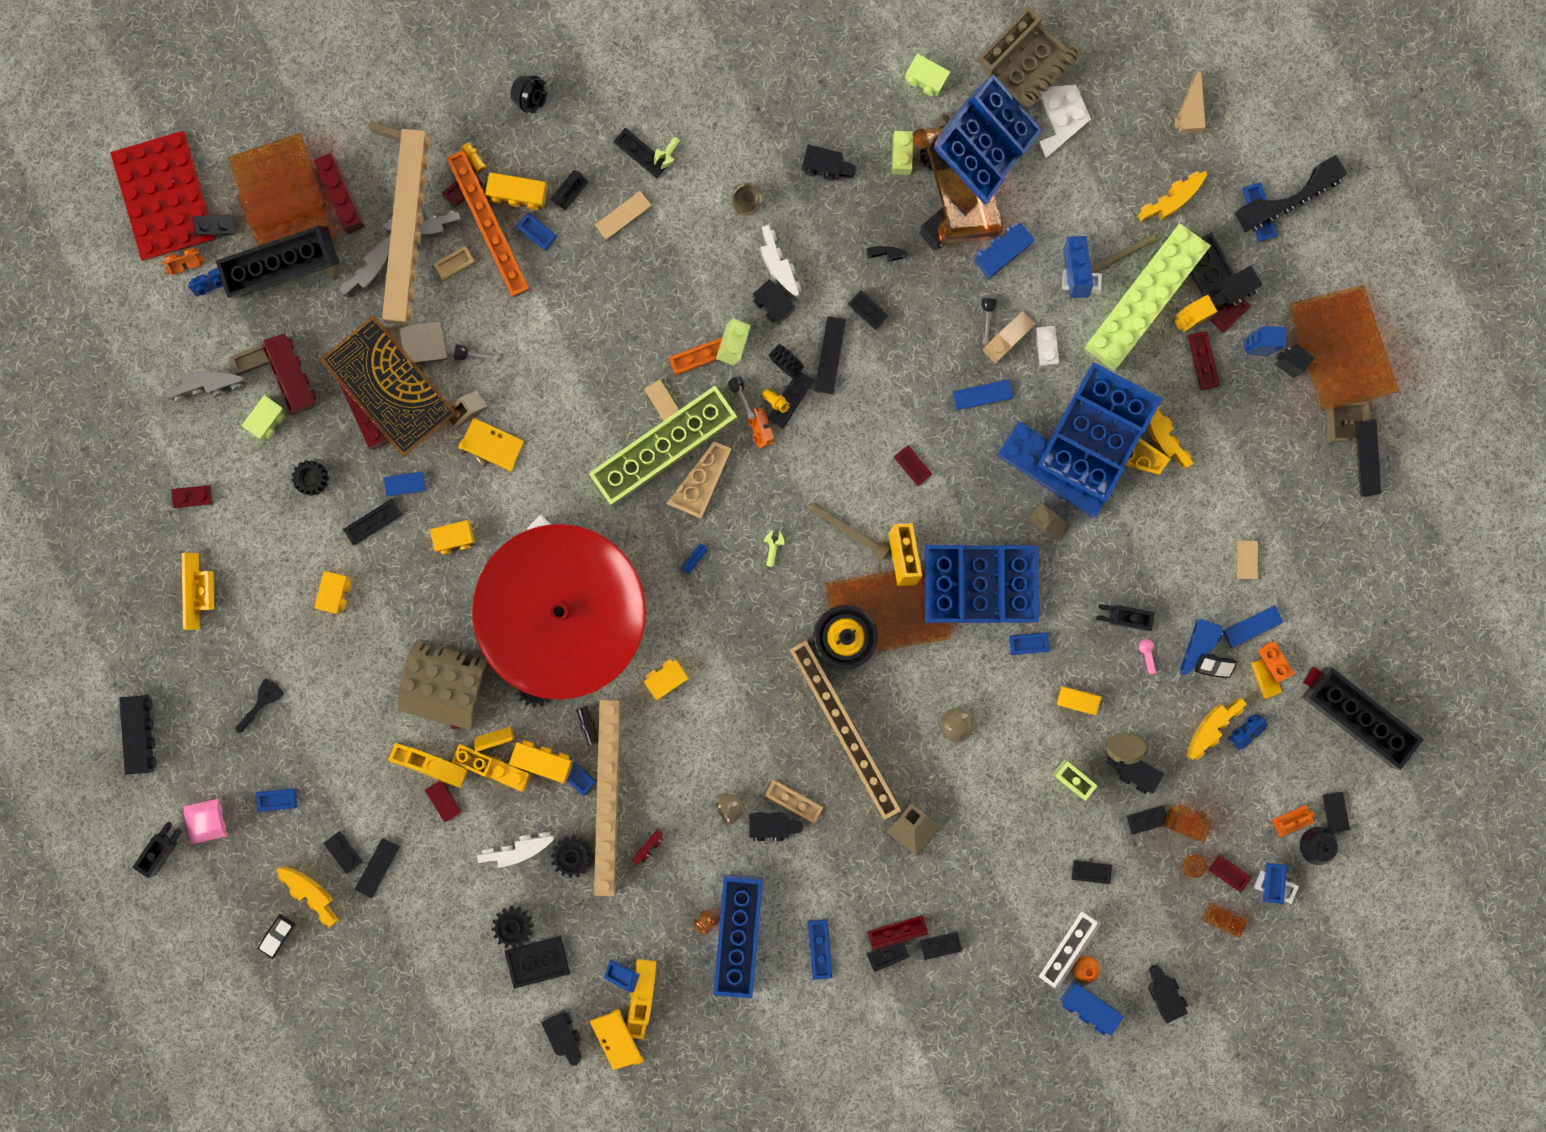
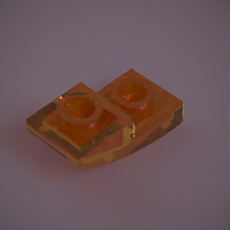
(1224, 919)

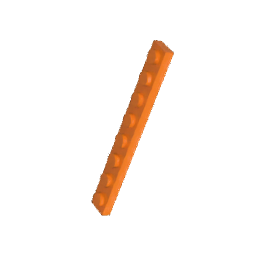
(487, 223)

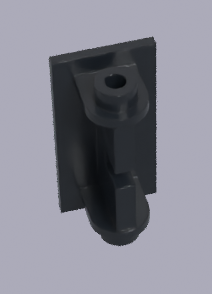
(569, 190)

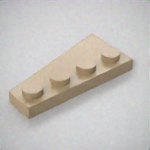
(700, 483)

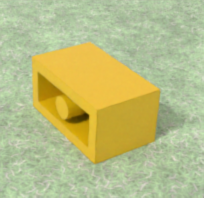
(452, 536)
(333, 592)
(665, 679)

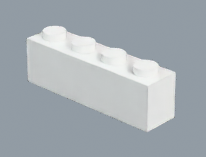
(1069, 950)

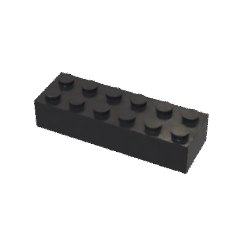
(277, 262)
(1362, 718)

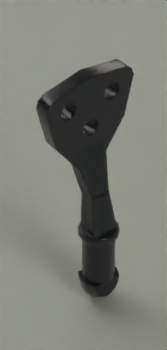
(262, 700)

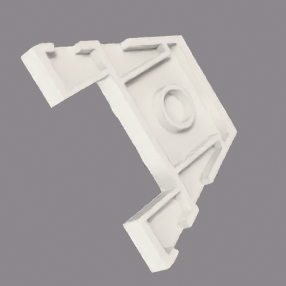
(1065, 113)

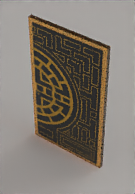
(388, 386)

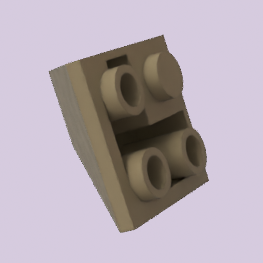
(912, 828)

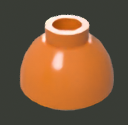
(1086, 969)

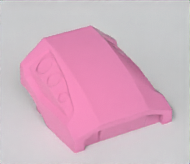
(205, 821)

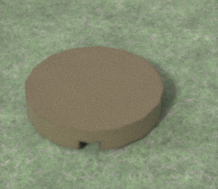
(1126, 748)

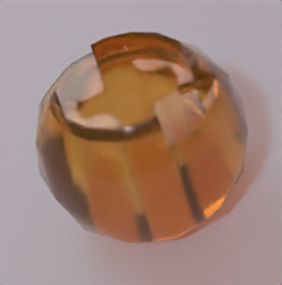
(1201, 866)
(705, 921)

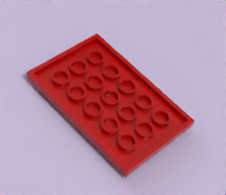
(161, 194)

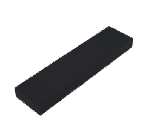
(830, 355)
(1368, 457)

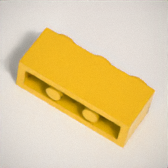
(516, 191)
(1195, 313)
(905, 554)
(541, 761)

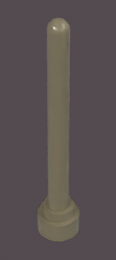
(879, 550)

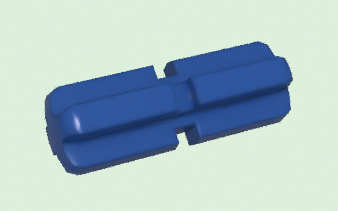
(697, 555)

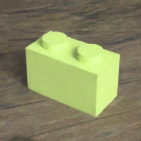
(927, 75)
(902, 152)
(733, 342)
(264, 418)
(1074, 780)

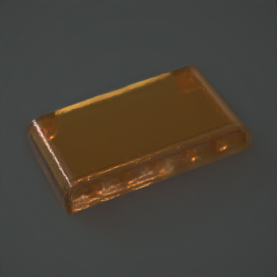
(964, 212)

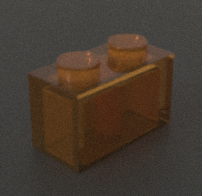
(1187, 823)

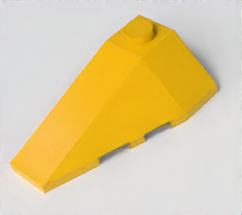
(1147, 458)

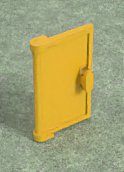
(490, 445)
(614, 1033)

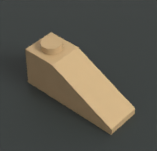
(1191, 114)
(1008, 337)

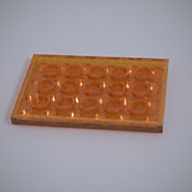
(1346, 347)
(893, 608)

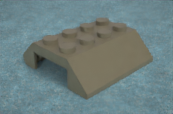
(1027, 58)
(441, 685)

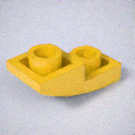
(1079, 700)

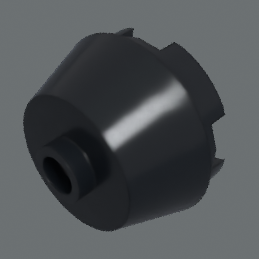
(528, 93)
(1318, 845)

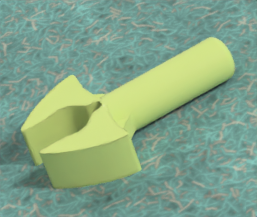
(666, 153)
(773, 547)

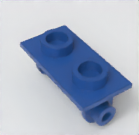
(202, 285)
(1241, 736)

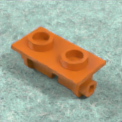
(175, 262)
(761, 436)
(1275, 661)
(1293, 820)

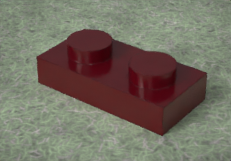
(191, 496)
(643, 854)

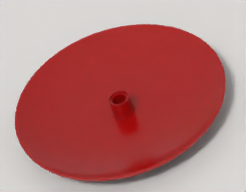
(519, 621)

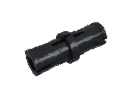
(587, 725)

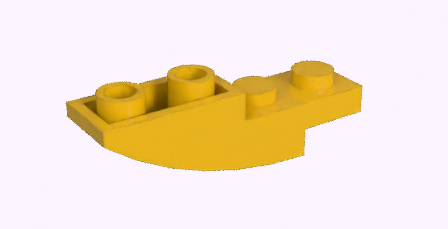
(1179, 195)
(1159, 430)
(1208, 733)
(428, 765)
(491, 767)
(304, 887)
(641, 999)

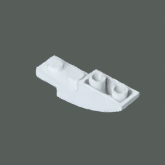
(780, 270)
(524, 849)

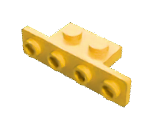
(196, 591)

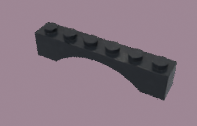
(1259, 211)

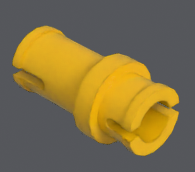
(473, 157)
(778, 402)

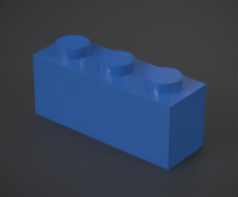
(1003, 250)
(1078, 267)
(1265, 341)
(1091, 1009)

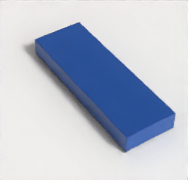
(1257, 192)
(982, 395)
(1252, 626)
(820, 949)

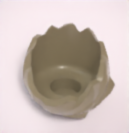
(746, 198)
(957, 724)
(729, 808)

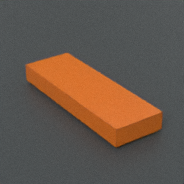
(695, 357)

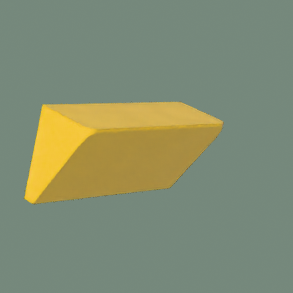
(1266, 681)
(493, 738)

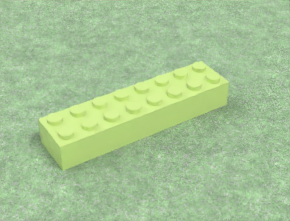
(1147, 297)
(663, 446)

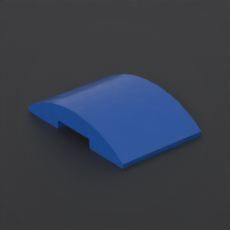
(986, 138)
(1098, 431)
(981, 584)

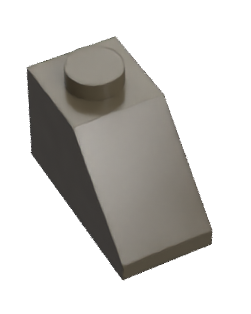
(467, 408)
(1047, 521)

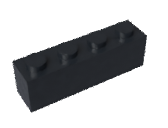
(136, 734)

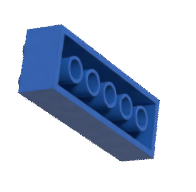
(1023, 452)
(738, 936)

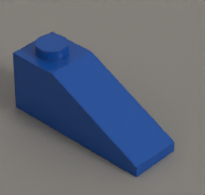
(1202, 641)

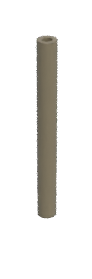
(1122, 254)

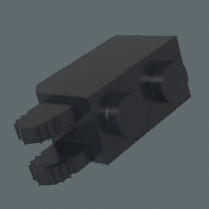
(826, 163)
(1236, 287)
(1128, 617)
(1139, 773)
(772, 826)
(157, 852)
(1166, 996)
(563, 1036)

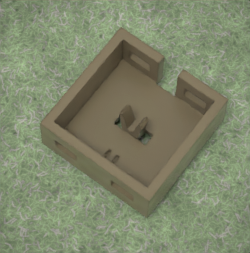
(1349, 415)

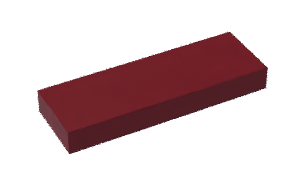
(1203, 360)
(897, 932)

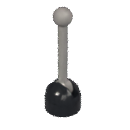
(988, 305)
(462, 353)
(737, 385)

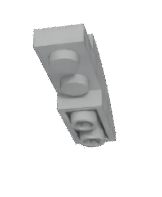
(433, 225)
(368, 275)
(212, 382)

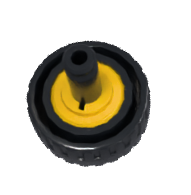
(845, 637)

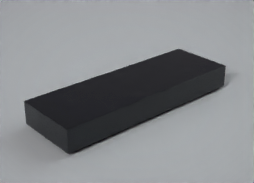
(639, 152)
(793, 394)
(372, 522)
(377, 868)

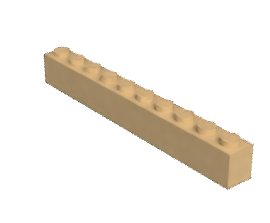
(405, 226)
(845, 730)
(607, 798)

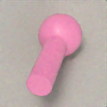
(1146, 647)

